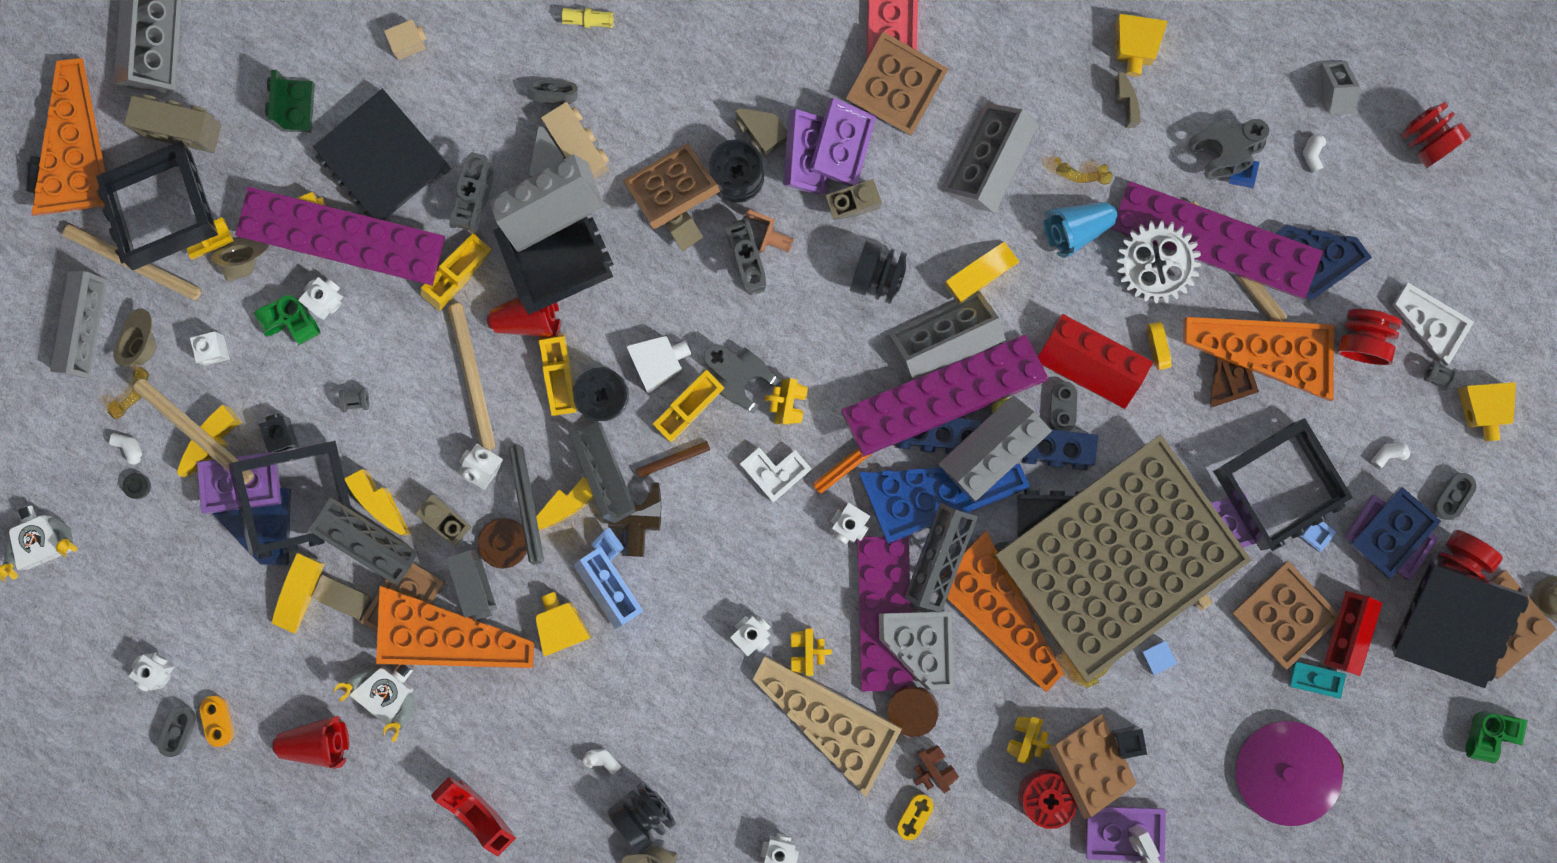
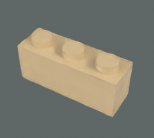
(574, 139)

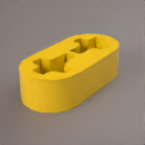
(1159, 345)
(909, 813)

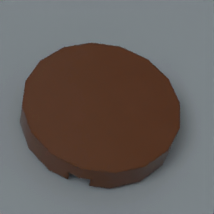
(502, 543)
(913, 710)

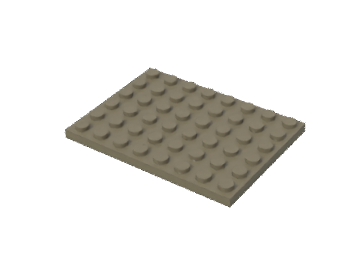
(1123, 558)

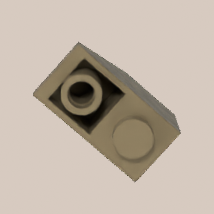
(764, 129)
(854, 200)
(683, 231)
(443, 519)

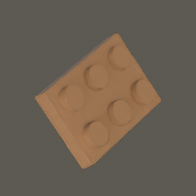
(415, 583)

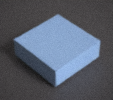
(1318, 535)
(609, 544)
(1159, 657)

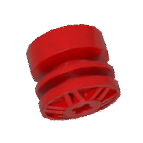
(1435, 134)
(1369, 337)
(1470, 555)
(1038, 786)

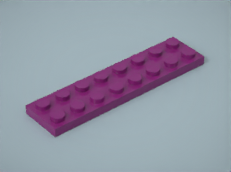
(340, 236)
(1223, 240)
(944, 395)

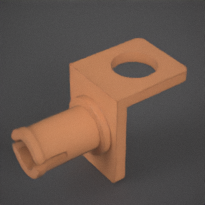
(769, 236)

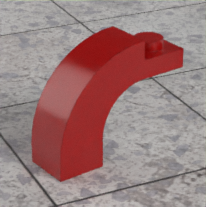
(476, 814)

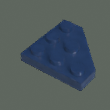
(1339, 256)
(271, 525)

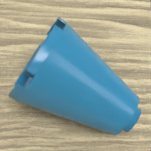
(1077, 225)

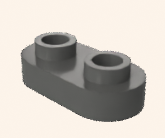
(552, 91)
(1061, 406)
(1455, 498)
(176, 730)

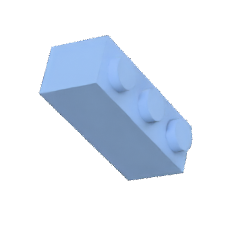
(608, 587)

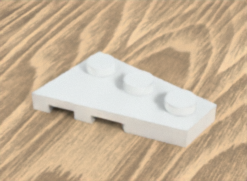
(1433, 321)

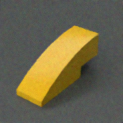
(456, 271)
(981, 272)
(558, 374)
(688, 406)
(217, 426)
(377, 502)
(564, 506)
(297, 592)

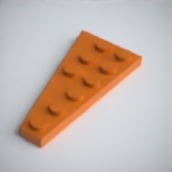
(70, 146)
(1279, 350)
(998, 610)
(431, 635)

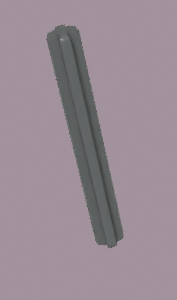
(526, 505)

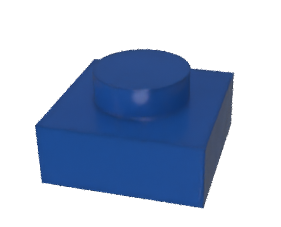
(1247, 177)

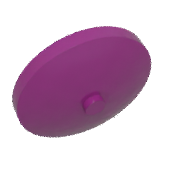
(1289, 773)

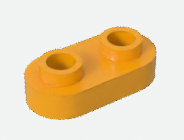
(218, 721)

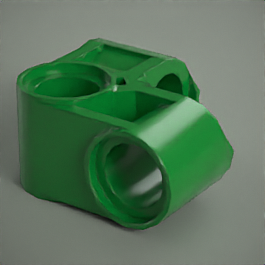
(275, 317)
(1486, 744)

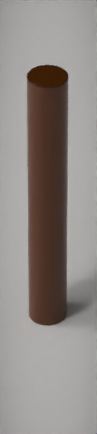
(673, 459)

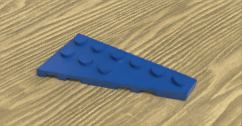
(909, 499)

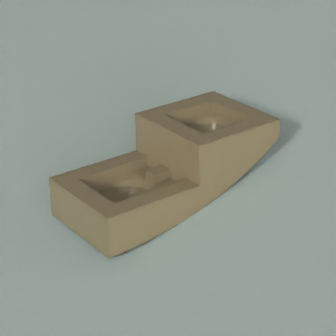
(1125, 94)
(341, 597)

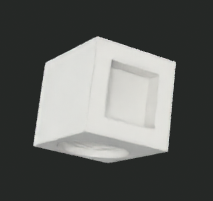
(209, 348)

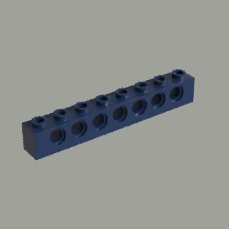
(1084, 444)

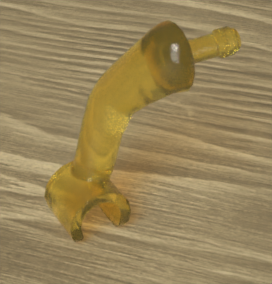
(1066, 171)
(117, 409)

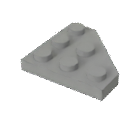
(922, 645)

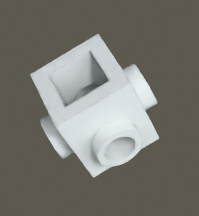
(321, 297)
(479, 466)
(852, 514)
(748, 644)
(158, 668)
(779, 843)

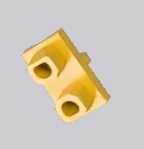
(223, 238)
(783, 399)
(805, 639)
(1025, 750)

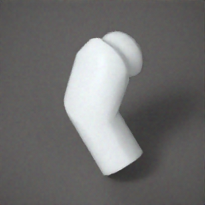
(1312, 151)
(129, 445)
(1388, 451)
(601, 757)

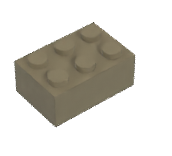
(173, 123)

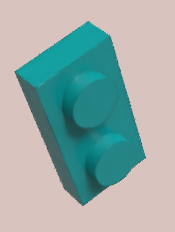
(1317, 680)

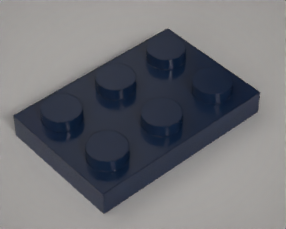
(1395, 532)

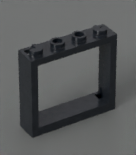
(139, 170)
(1319, 461)
(289, 544)

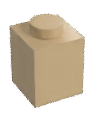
(406, 39)

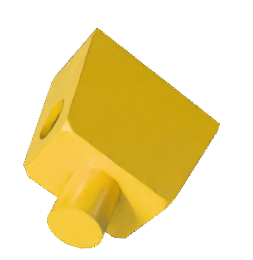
(1137, 41)
(1488, 407)
(559, 625)

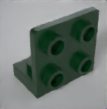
(290, 103)

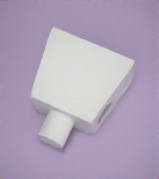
(657, 360)

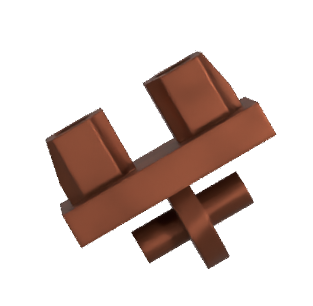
(943, 778)

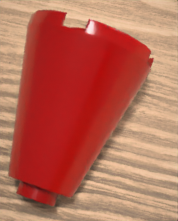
(513, 319)
(315, 743)

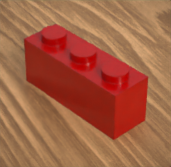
(1353, 633)

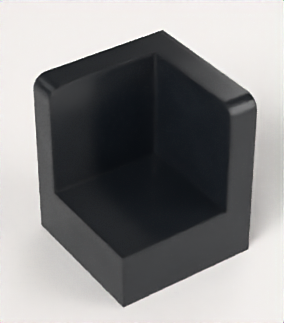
(1130, 742)

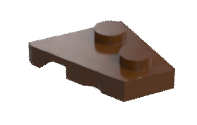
(1230, 383)

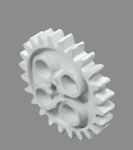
(1182, 257)

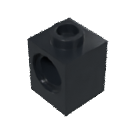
(286, 441)

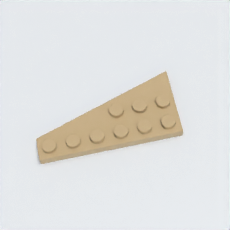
(840, 728)

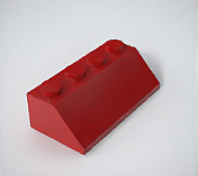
(1094, 361)

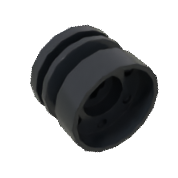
(737, 157)
(878, 272)
(587, 399)
(645, 814)

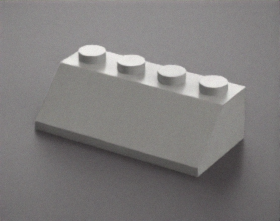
(147, 44)
(991, 156)
(547, 202)
(78, 324)
(947, 336)
(994, 448)

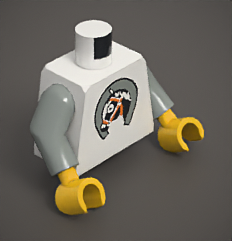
(35, 542)
(383, 694)

